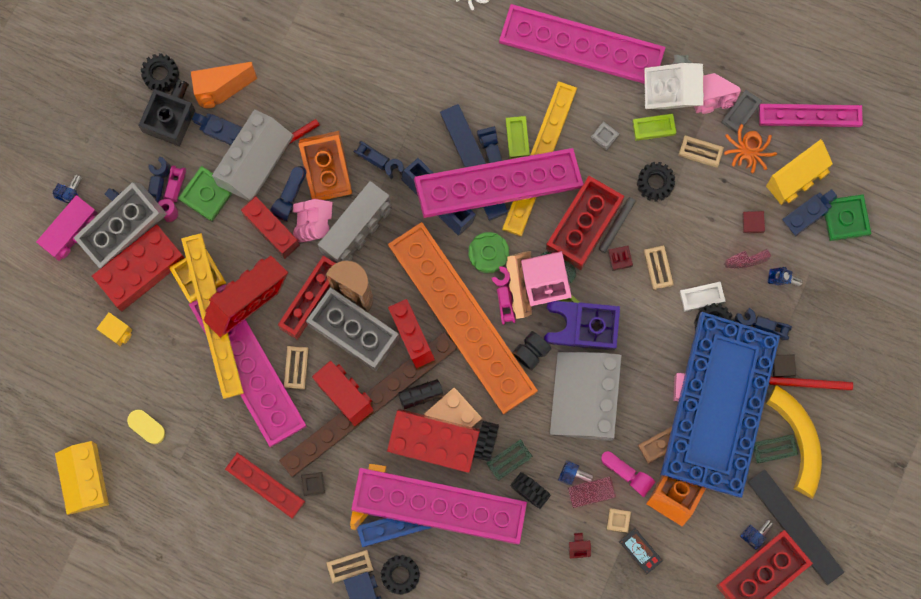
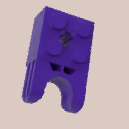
(578, 325)

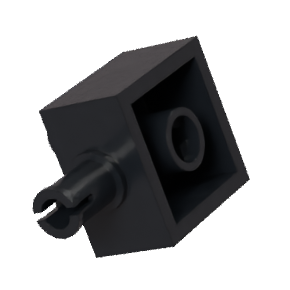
(164, 105)

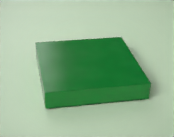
(848, 218)

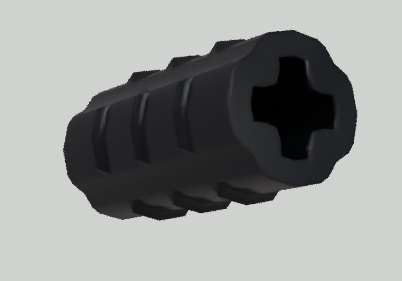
(420, 394)

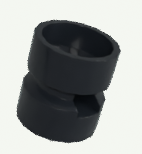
(529, 353)

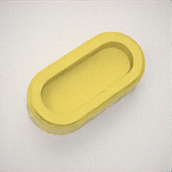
(146, 427)

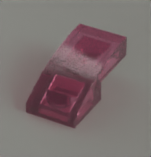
(742, 260)
(591, 492)

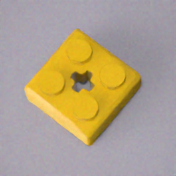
(183, 277)

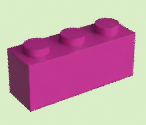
(61, 233)

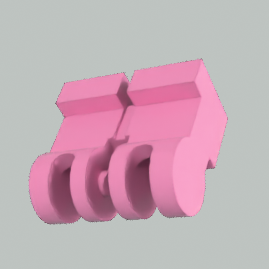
(312, 219)

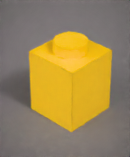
(115, 329)

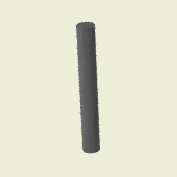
(617, 224)

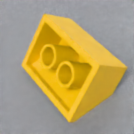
(800, 173)
(81, 477)

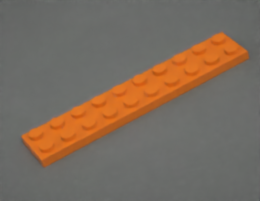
(462, 318)

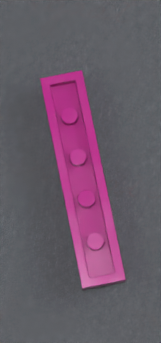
(810, 115)

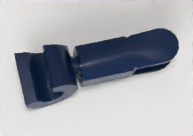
(488, 138)
(379, 159)
(156, 182)
(283, 207)
(763, 323)

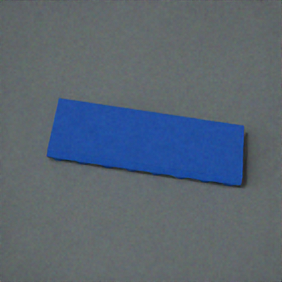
(720, 405)

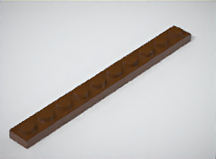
(380, 395)

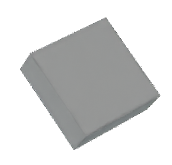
(605, 136)

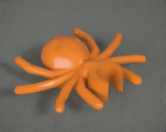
(749, 149)

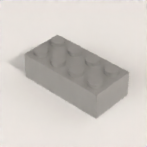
(120, 224)
(356, 224)
(353, 329)

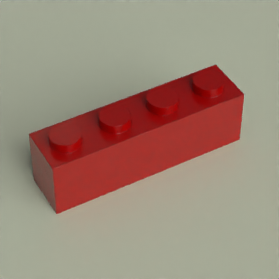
(306, 300)

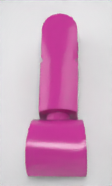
(172, 192)
(505, 296)
(641, 482)

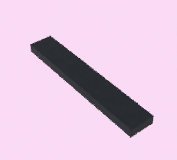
(795, 526)

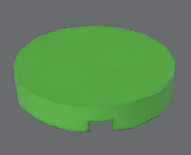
(488, 252)

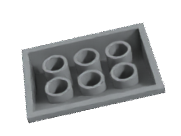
(585, 395)

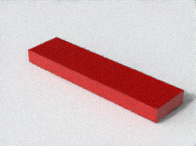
(265, 485)

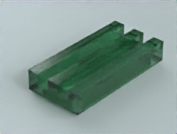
(523, 450)
(757, 453)

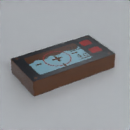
(640, 551)

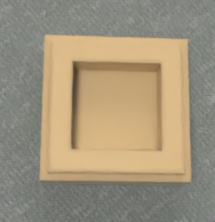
(618, 520)

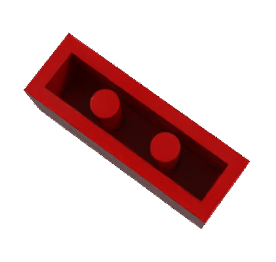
(270, 227)
(411, 333)
(343, 392)

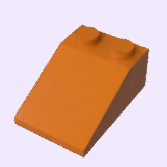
(219, 83)
(325, 166)
(675, 499)

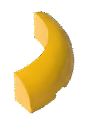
(806, 438)

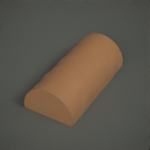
(351, 282)

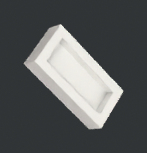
(700, 296)

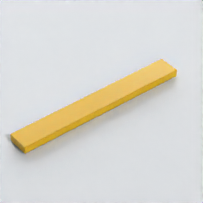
(545, 142)
(204, 288)

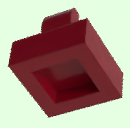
(620, 258)
(579, 547)

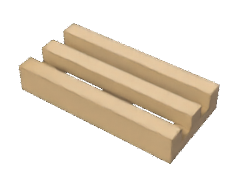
(697, 158)
(662, 284)
(295, 385)
(367, 561)

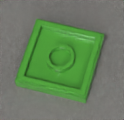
(204, 195)

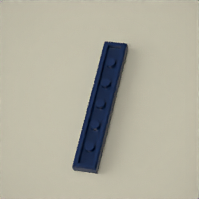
(468, 149)

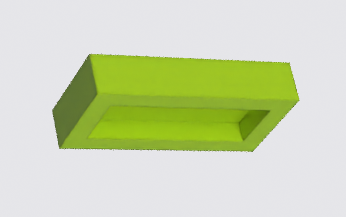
(654, 127)
(517, 137)

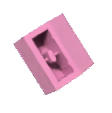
(717, 93)
(546, 278)

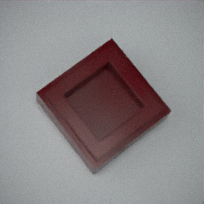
(753, 222)

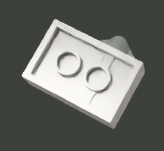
(674, 84)

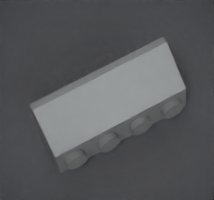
(252, 156)

